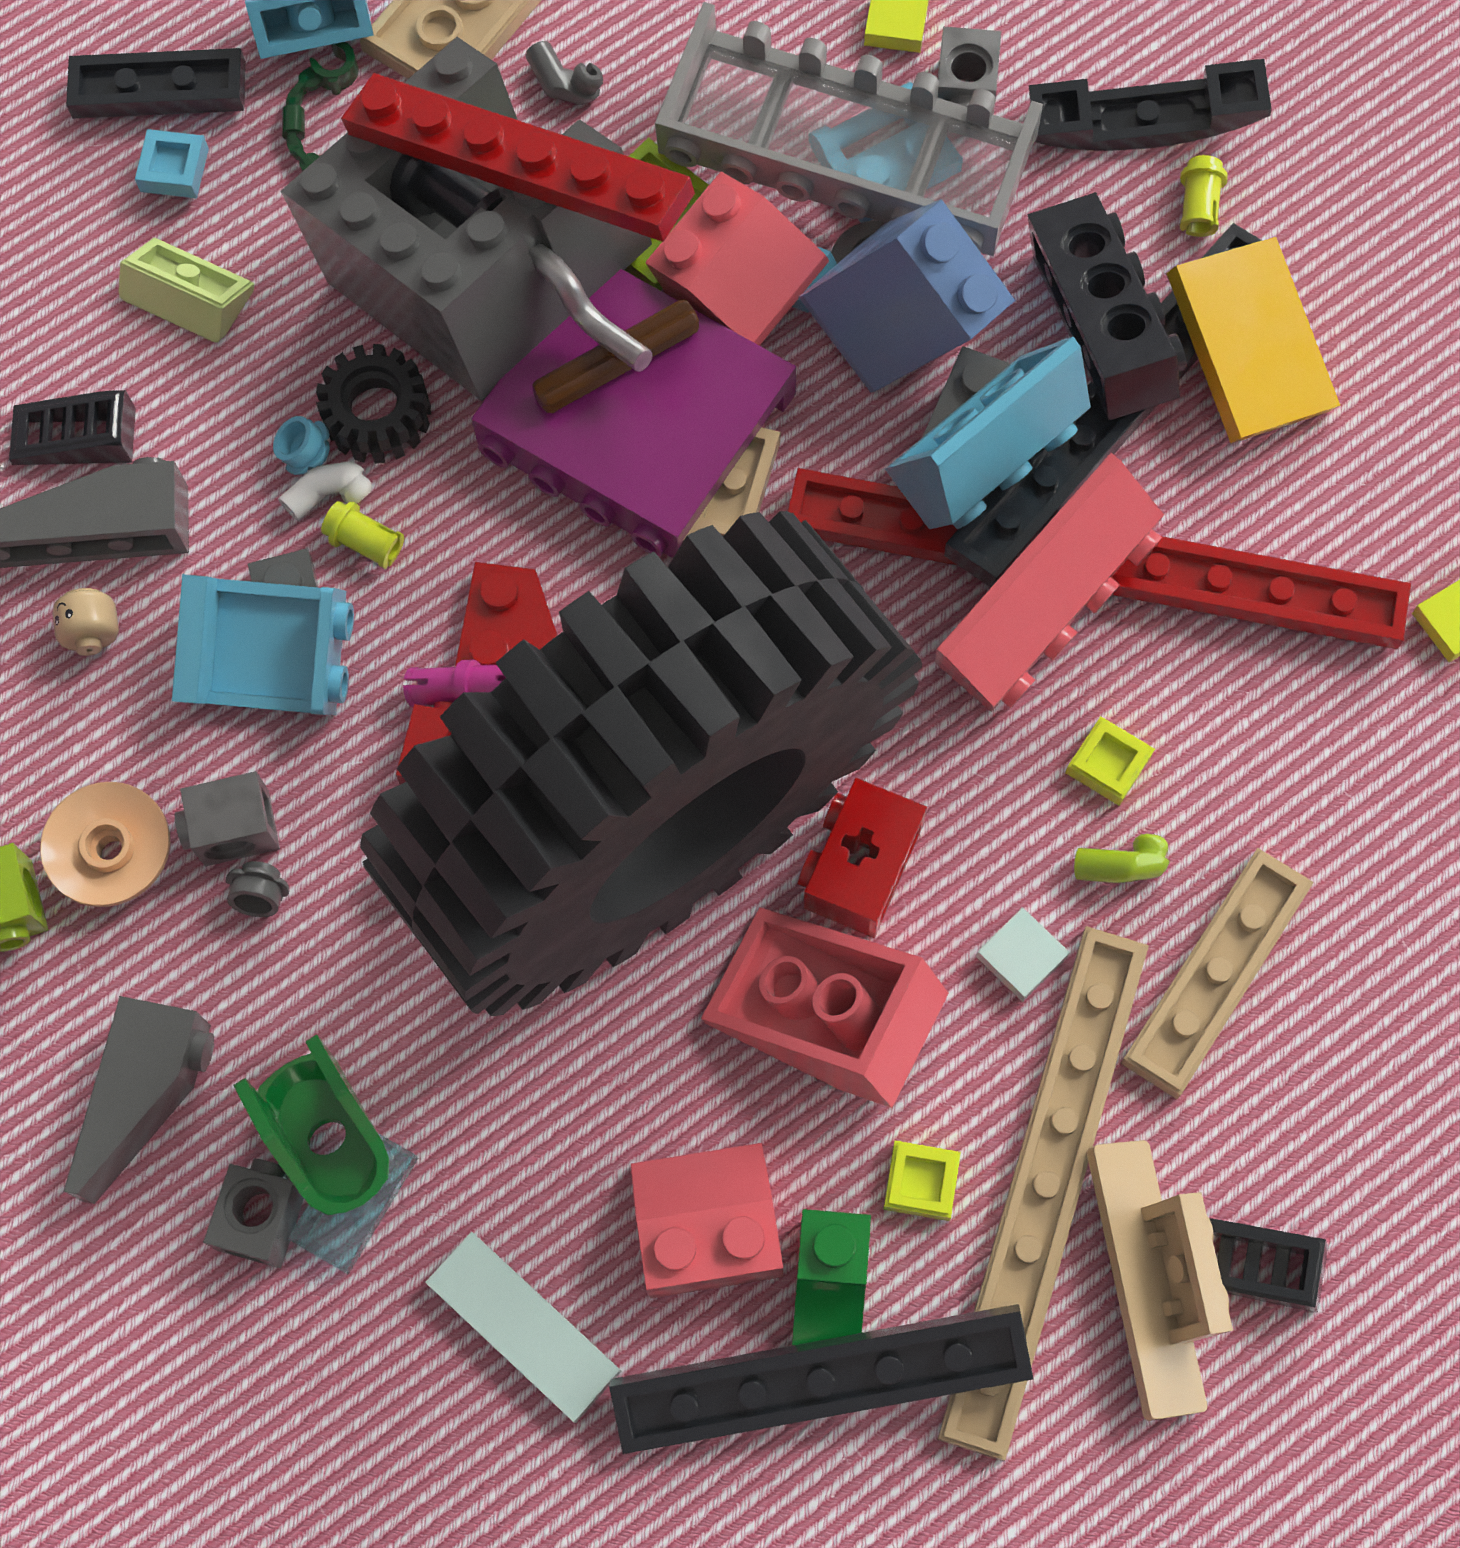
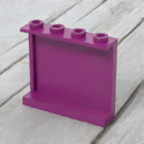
(649, 441)

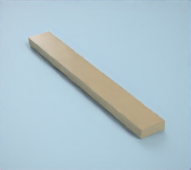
(1050, 1171)

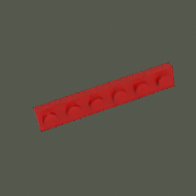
(519, 156)

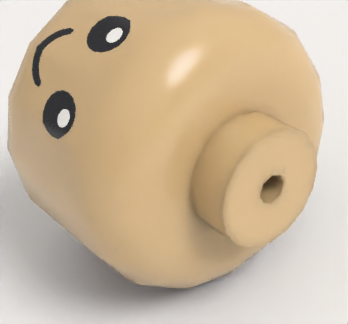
(85, 621)

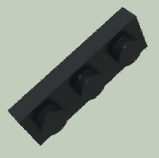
(156, 83)

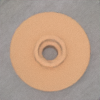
(85, 825)

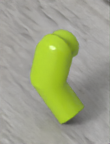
(1120, 866)

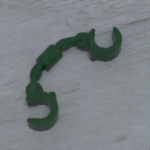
(309, 80)

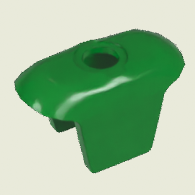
(297, 1103)

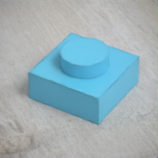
(172, 163)

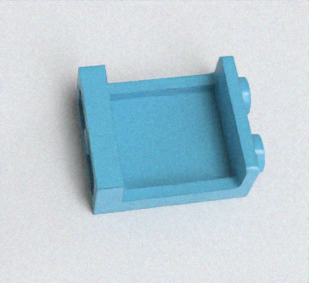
(261, 645)

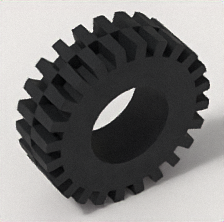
(636, 759)

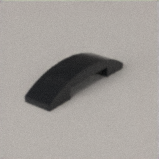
(1152, 114)

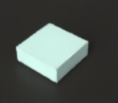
(1022, 954)

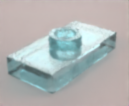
(343, 1236)

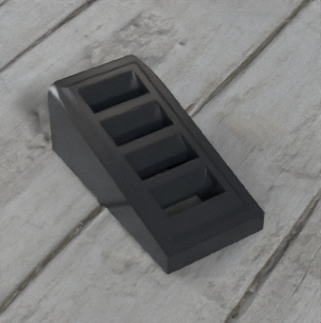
(108, 447)
(1312, 1271)

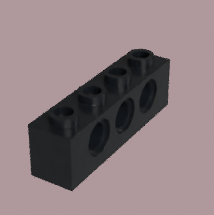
(1106, 305)

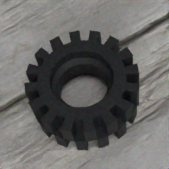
(368, 373)

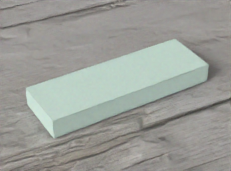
(523, 1327)

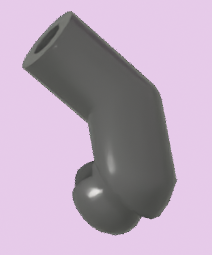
(560, 83)

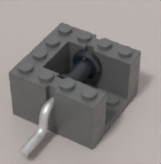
(455, 260)

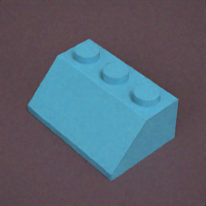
(994, 435)

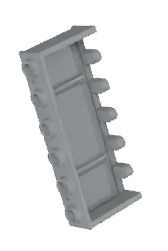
(841, 132)

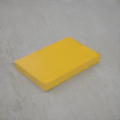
(1253, 339)

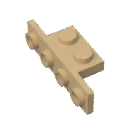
(1161, 1275)

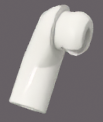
(325, 481)

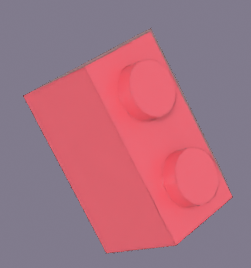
(737, 259)
(706, 1221)

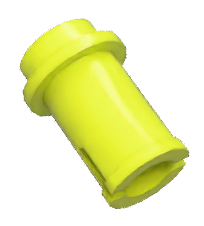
(1202, 184)
(361, 533)

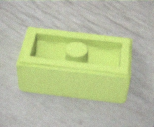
(183, 289)

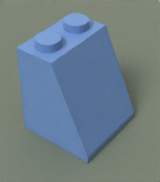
(907, 295)

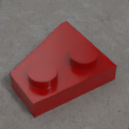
(501, 611)

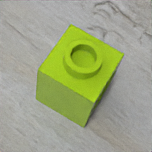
(20, 900)

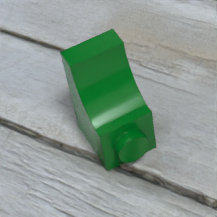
(831, 1275)

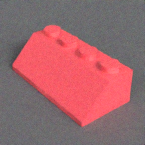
(1050, 585)

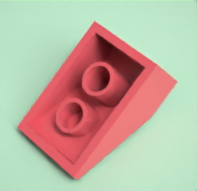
(828, 1004)

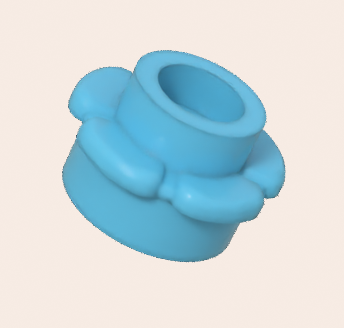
(301, 444)

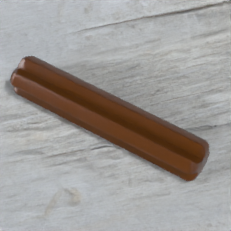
(601, 366)

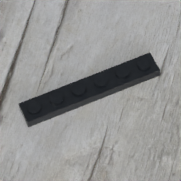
(821, 1379)

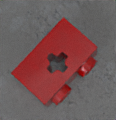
(861, 893)

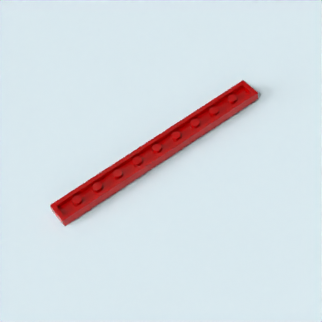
(1172, 574)

